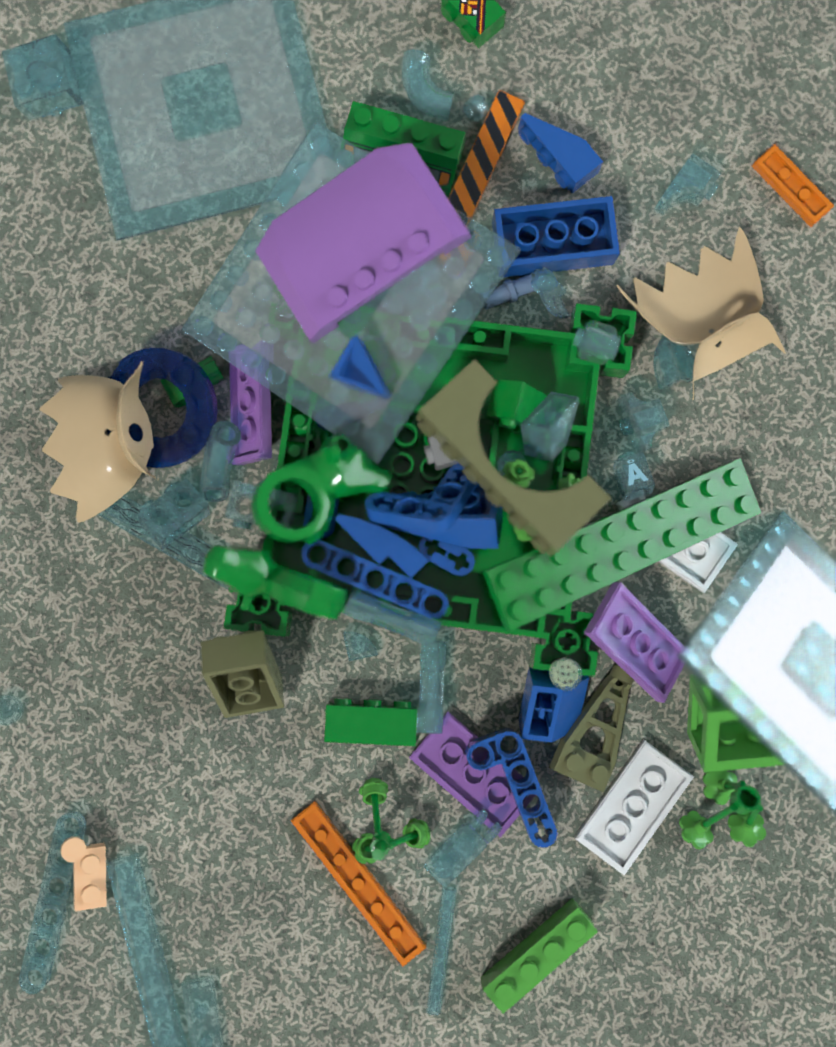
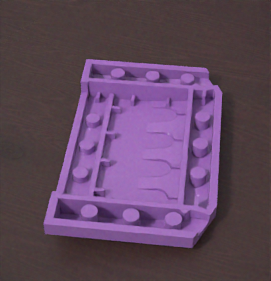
(358, 237)

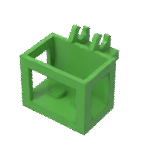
(720, 736)

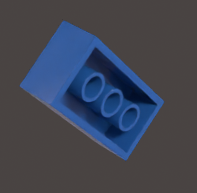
(559, 235)

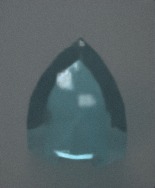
(672, 363)

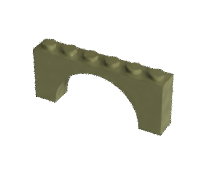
(545, 516)

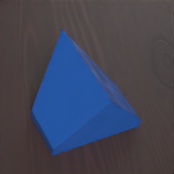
(358, 370)

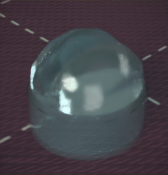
(475, 108)

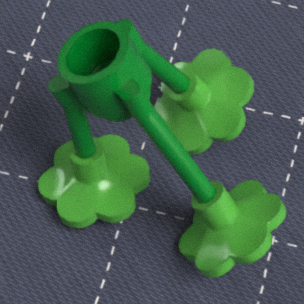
(743, 799)

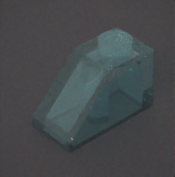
(549, 426)

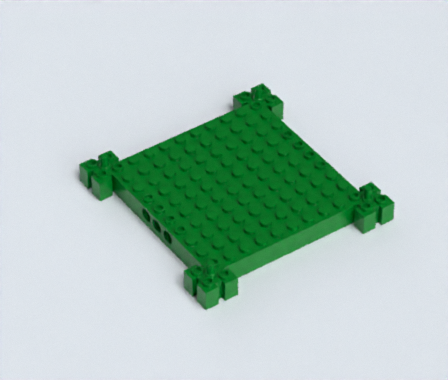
(507, 353)

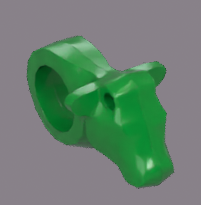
(329, 473)
(255, 573)

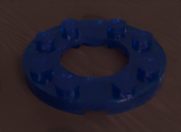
(199, 398)

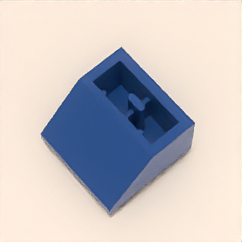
(547, 710)

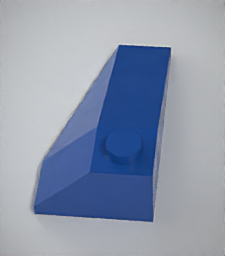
(476, 526)

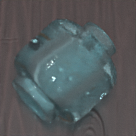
(597, 342)

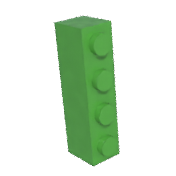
(537, 955)

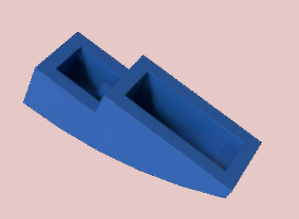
(384, 544)

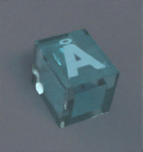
(633, 475)

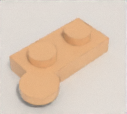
(88, 872)

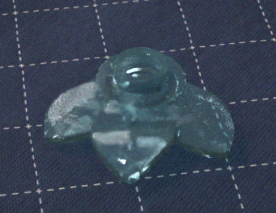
(550, 291)

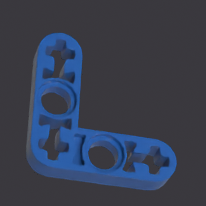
(431, 515)

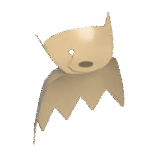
(720, 298)
(96, 465)

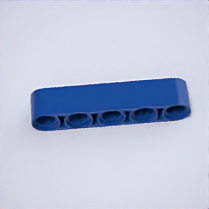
(363, 568)

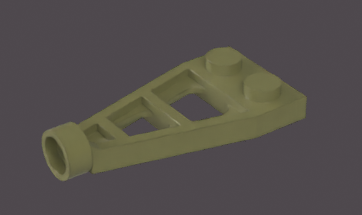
(580, 764)

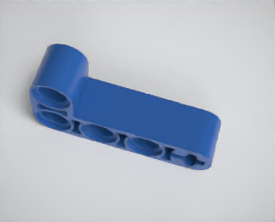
(519, 788)

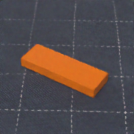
(792, 185)

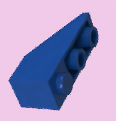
(564, 152)

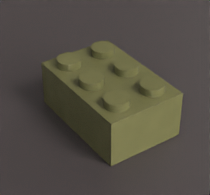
(242, 673)

